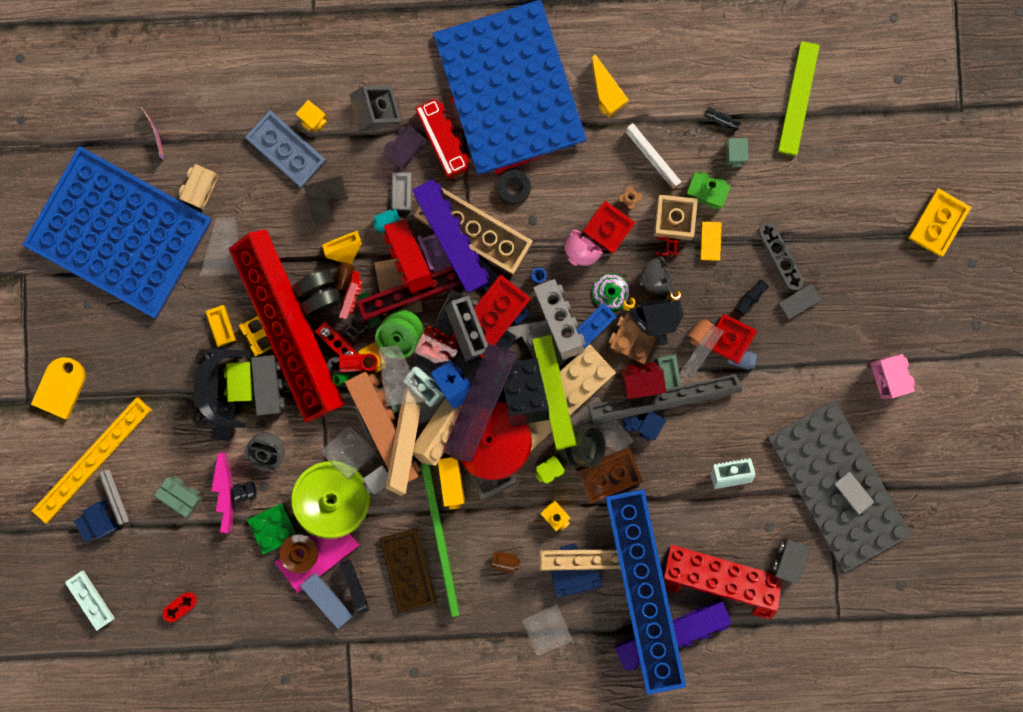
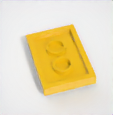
(939, 222)

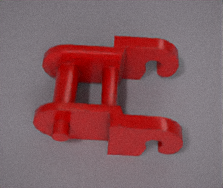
(676, 242)

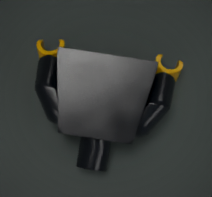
(657, 317)

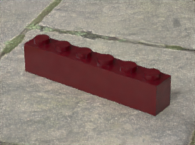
(401, 296)

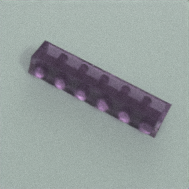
(479, 402)

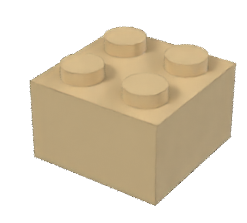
(675, 217)

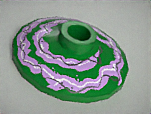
(600, 291)

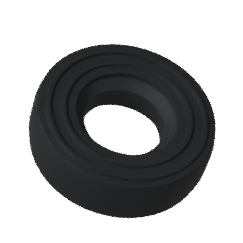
(513, 198)

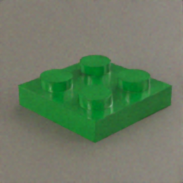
(272, 527)

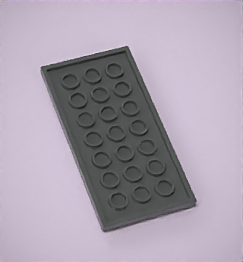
(815, 456)

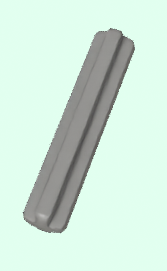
(113, 497)

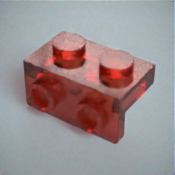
(437, 346)

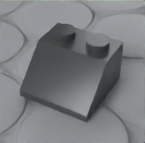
(374, 107)

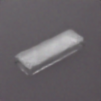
(701, 352)

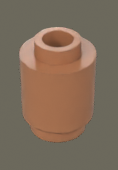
(699, 331)

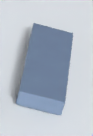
(326, 600)

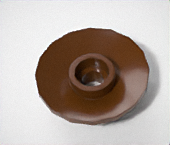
(289, 555)

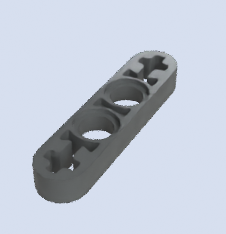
(783, 255)

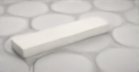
(653, 156)

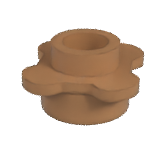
(630, 202)

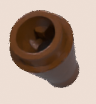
(343, 275)

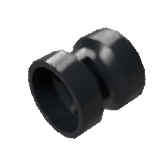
(244, 492)

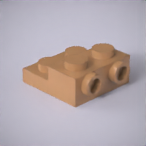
(631, 341)

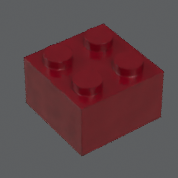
(643, 380)

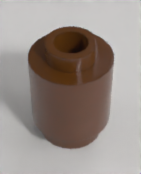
(505, 562)

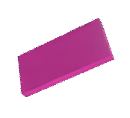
(329, 553)

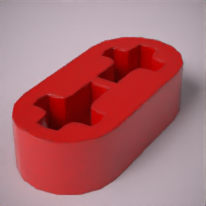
(182, 610)

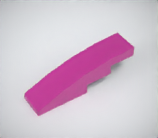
(223, 484)

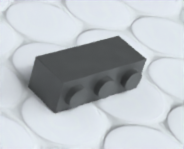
(466, 328)
(268, 385)

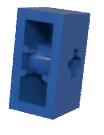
(451, 383)

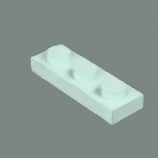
(89, 600)

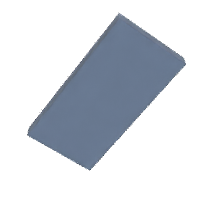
(285, 149)

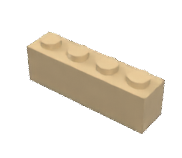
(434, 437)

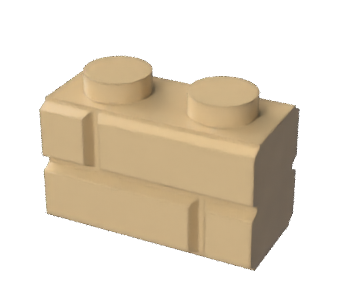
(198, 186)

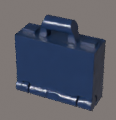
(574, 581)

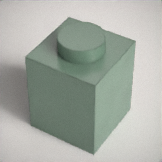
(736, 152)

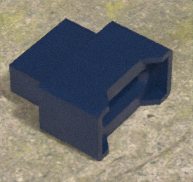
(95, 522)

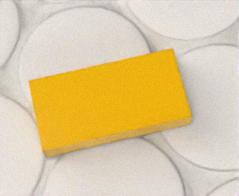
(710, 241)
(220, 326)

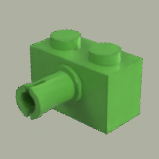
(707, 190)

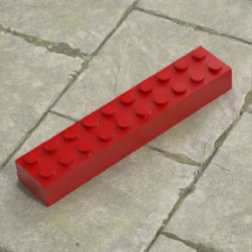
(285, 325)

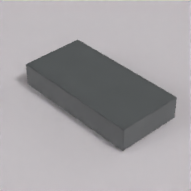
(799, 301)

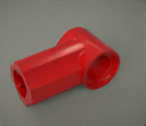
(354, 362)

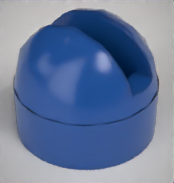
(540, 273)

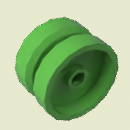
(400, 329)

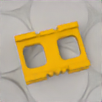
(254, 337)

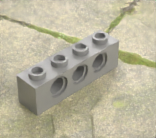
(566, 346)

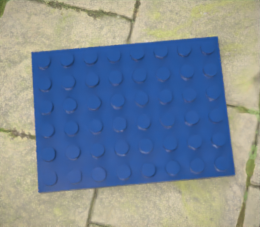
(509, 87)
(117, 232)

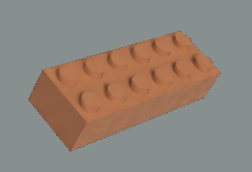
(377, 417)

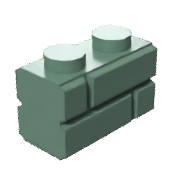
(178, 496)

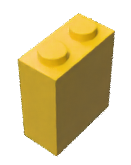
(451, 482)

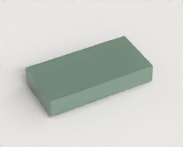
(671, 370)

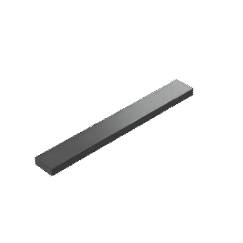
(674, 397)

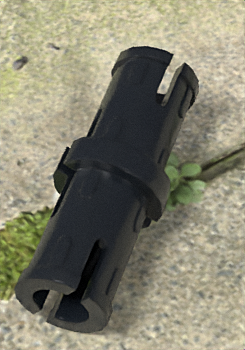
(752, 297)

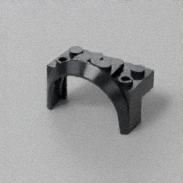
(206, 387)

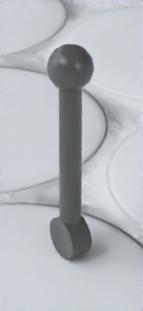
(367, 436)

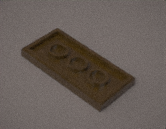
(407, 570)

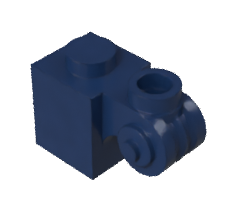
(648, 427)

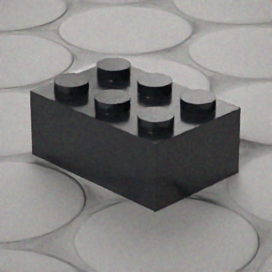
(525, 393)

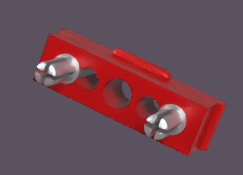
(326, 331)

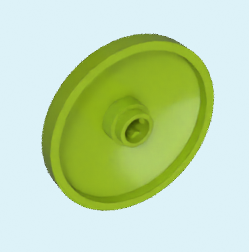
(326, 483)

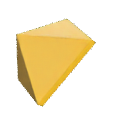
(343, 248)

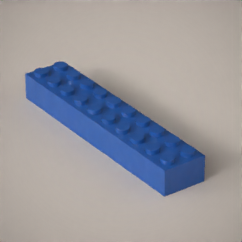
(645, 592)

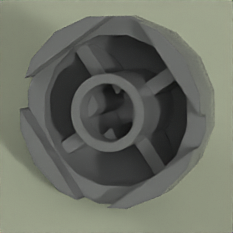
(656, 278)
(265, 451)

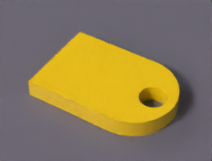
(60, 389)

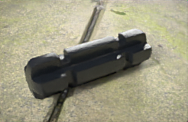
(722, 119)

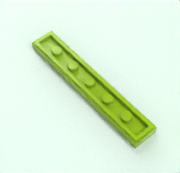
(798, 98)
(555, 393)

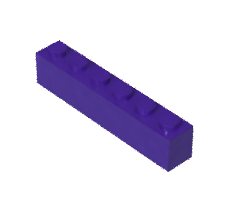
(450, 236)
(686, 627)

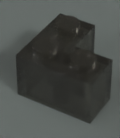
(320, 197)

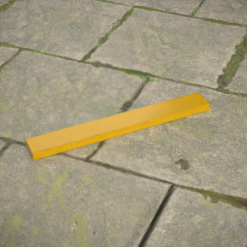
(91, 460)

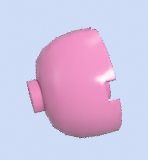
(581, 249)

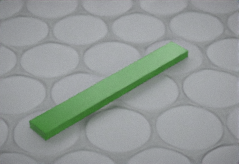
(440, 539)

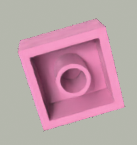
(893, 376)

